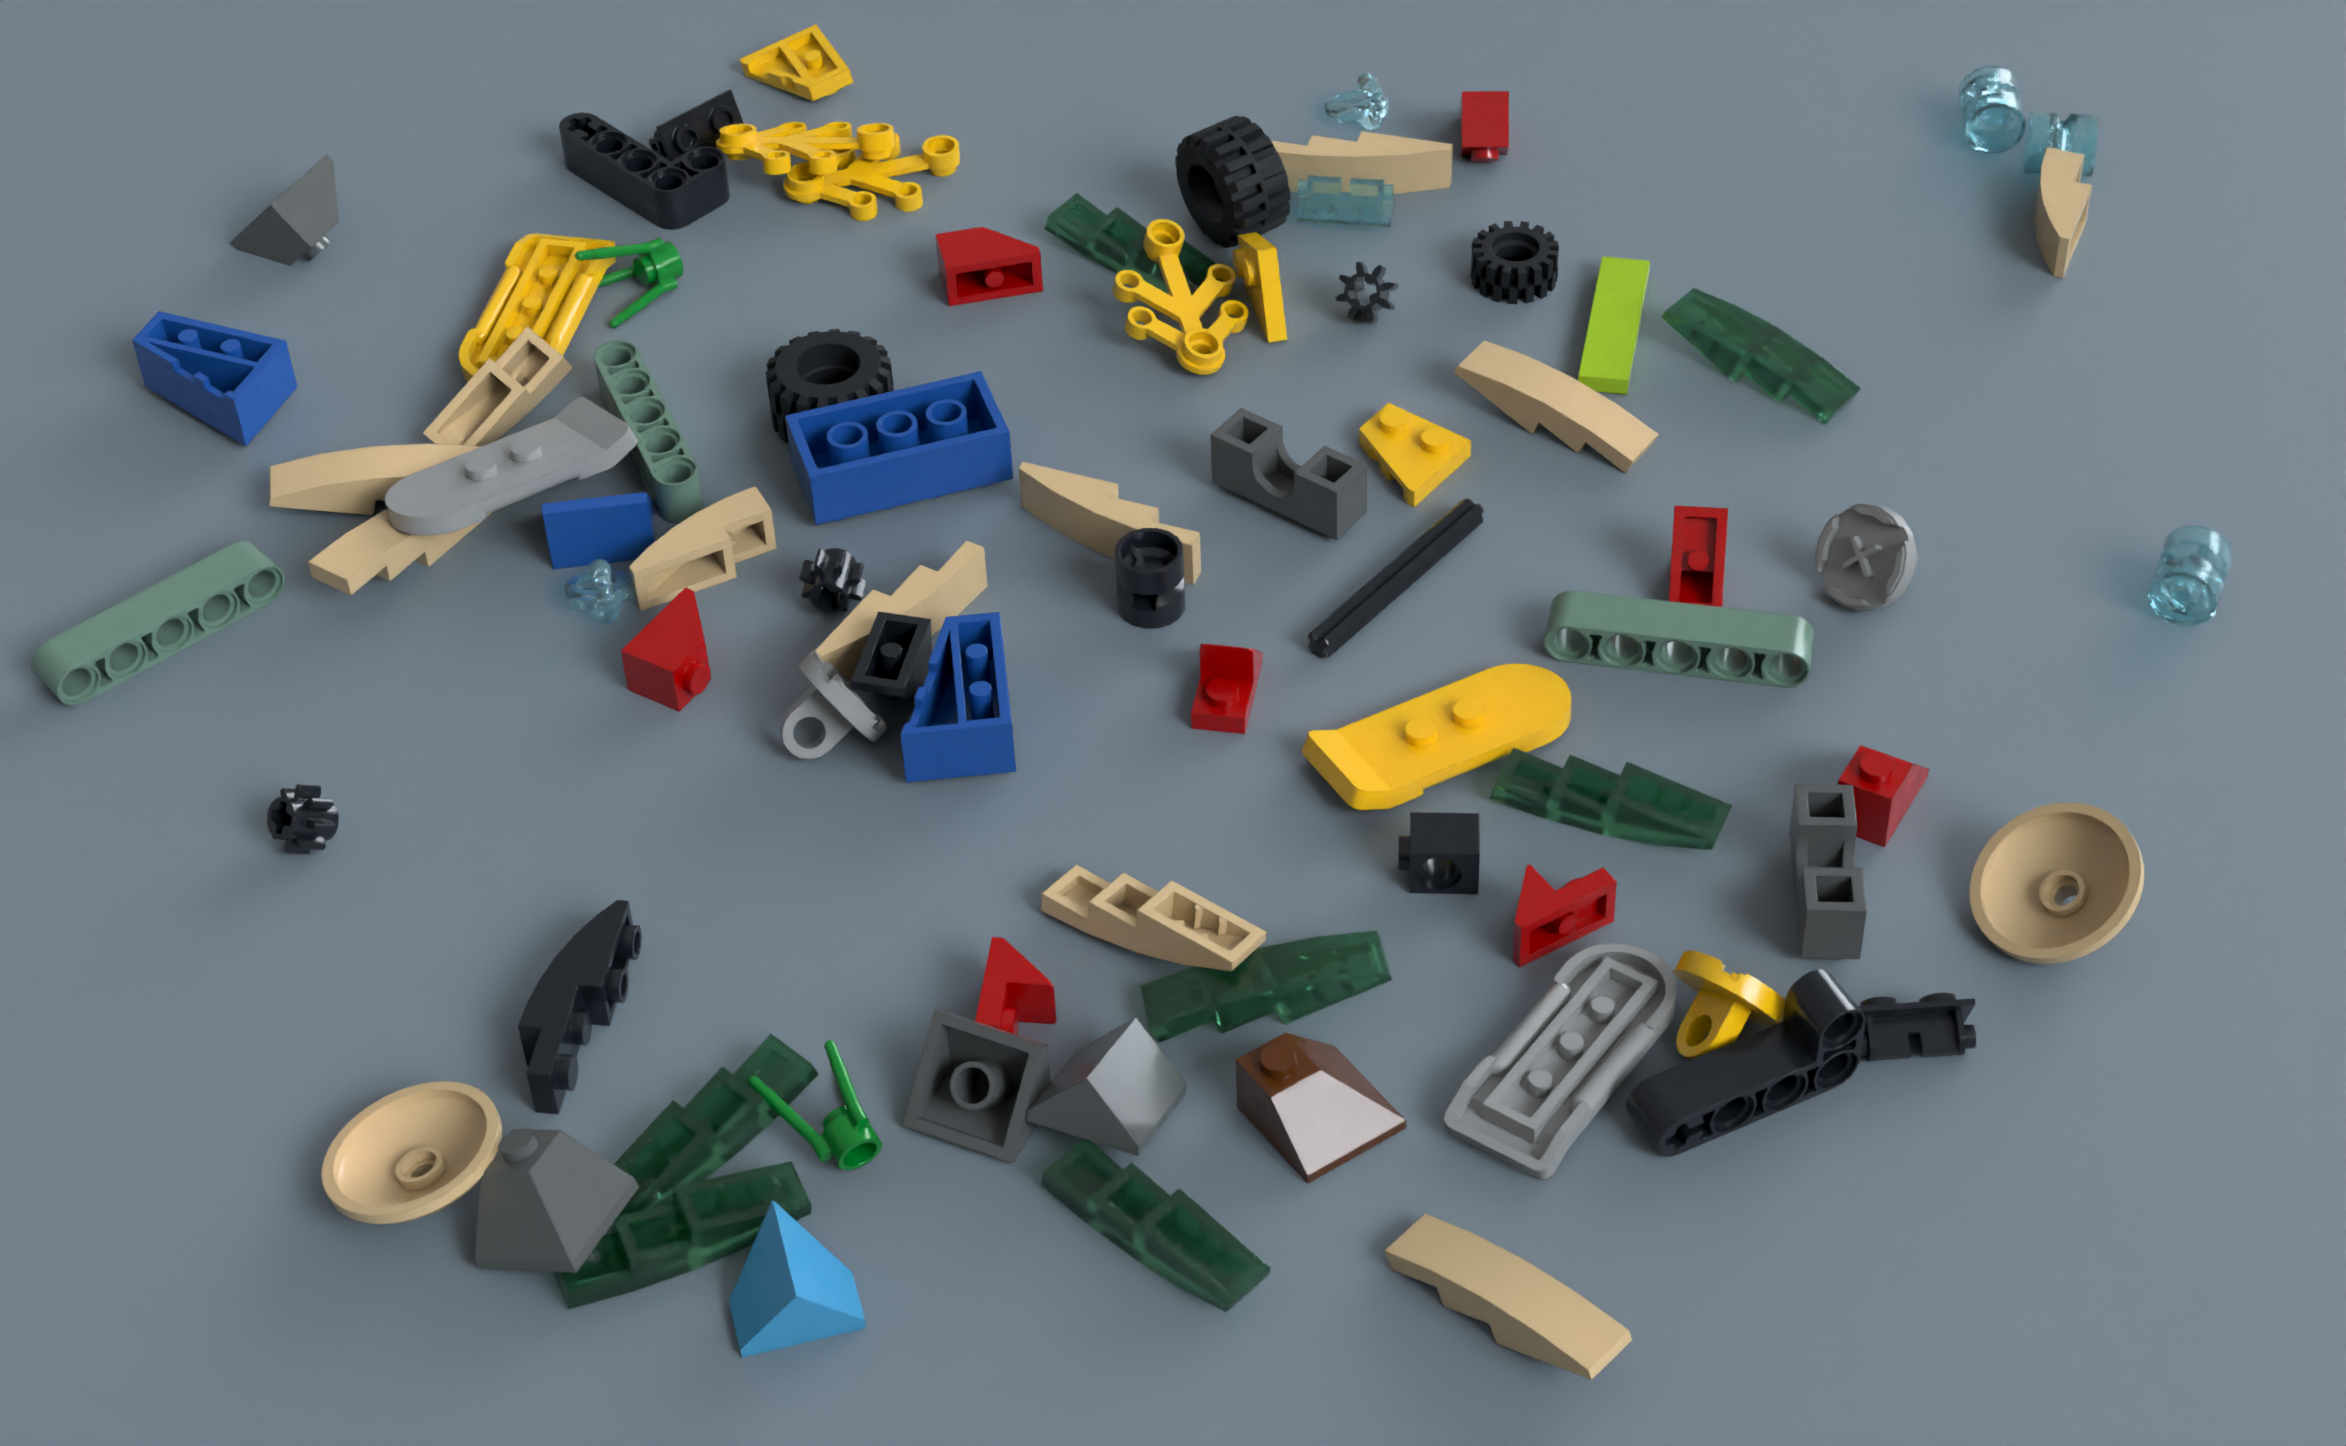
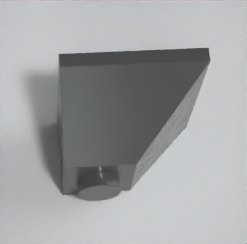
(296, 219)
(546, 1202)

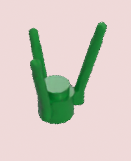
(656, 265)
(847, 1129)

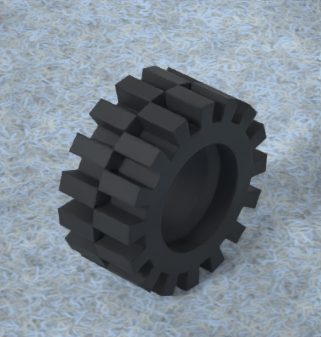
(1514, 262)

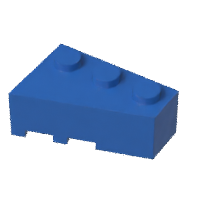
(216, 372)
(964, 706)

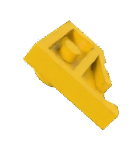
(800, 65)
(1258, 266)
(1412, 450)

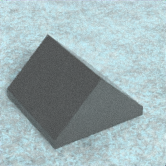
(977, 1086)
(1112, 1091)

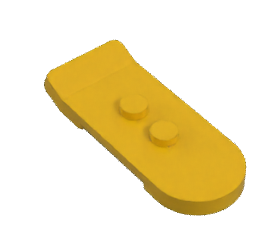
(539, 291)
(1441, 735)

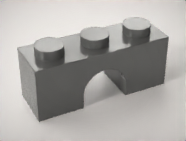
(1321, 494)
(1824, 872)

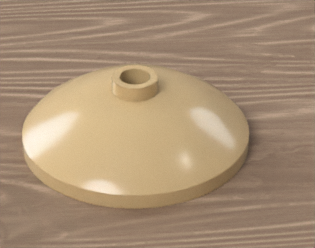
(2043, 861)
(412, 1153)

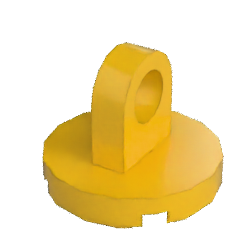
(1721, 1004)

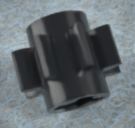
(1356, 284)
(832, 580)
(302, 819)

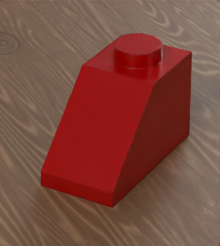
(1484, 125)
(986, 266)
(669, 655)
(1882, 791)

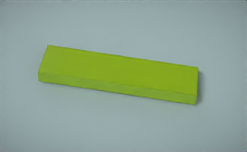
(1614, 324)

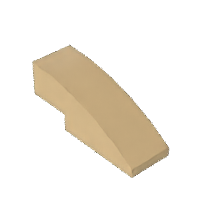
(2060, 208)
(500, 393)
(704, 549)

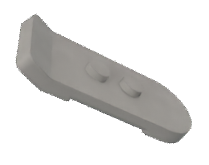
(471, 485)
(1565, 1057)

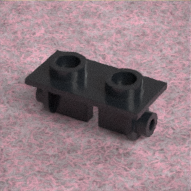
(696, 126)
(1935, 1020)

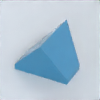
(791, 1289)

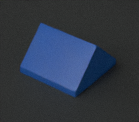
(599, 528)

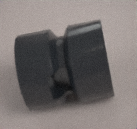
(1150, 578)

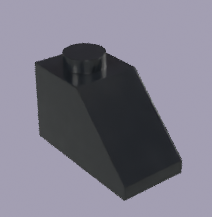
(894, 657)

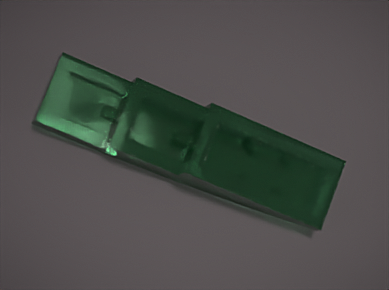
(1118, 242)
(1769, 356)
(1622, 806)
(1276, 978)
(713, 1127)
(1153, 1227)
(698, 1228)

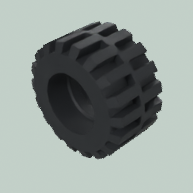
(1232, 180)
(825, 372)

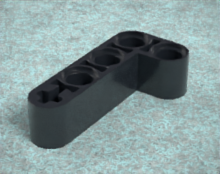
(641, 179)
(1757, 1075)

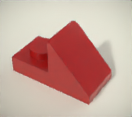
(1698, 555)
(1225, 688)
(1555, 918)
(1014, 990)

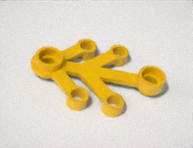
(814, 145)
(939, 155)
(1195, 347)

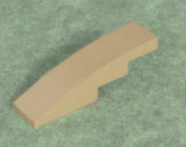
(1401, 161)
(1566, 407)
(352, 478)
(1094, 514)
(378, 550)
(921, 595)
(1155, 923)
(1516, 1298)

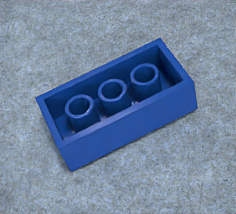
(899, 447)

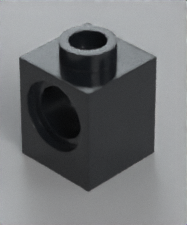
(1442, 853)

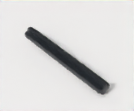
(1395, 578)

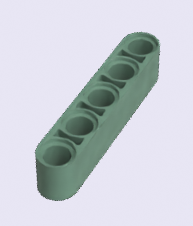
(661, 451)
(157, 623)
(1679, 639)

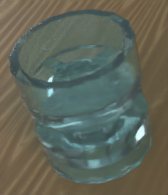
(1991, 109)
(2074, 135)
(2190, 575)

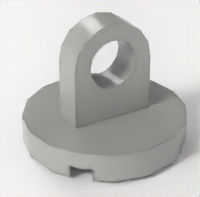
(1866, 557)
(833, 704)

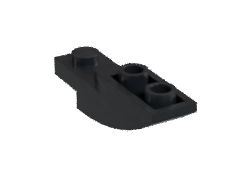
(571, 997)

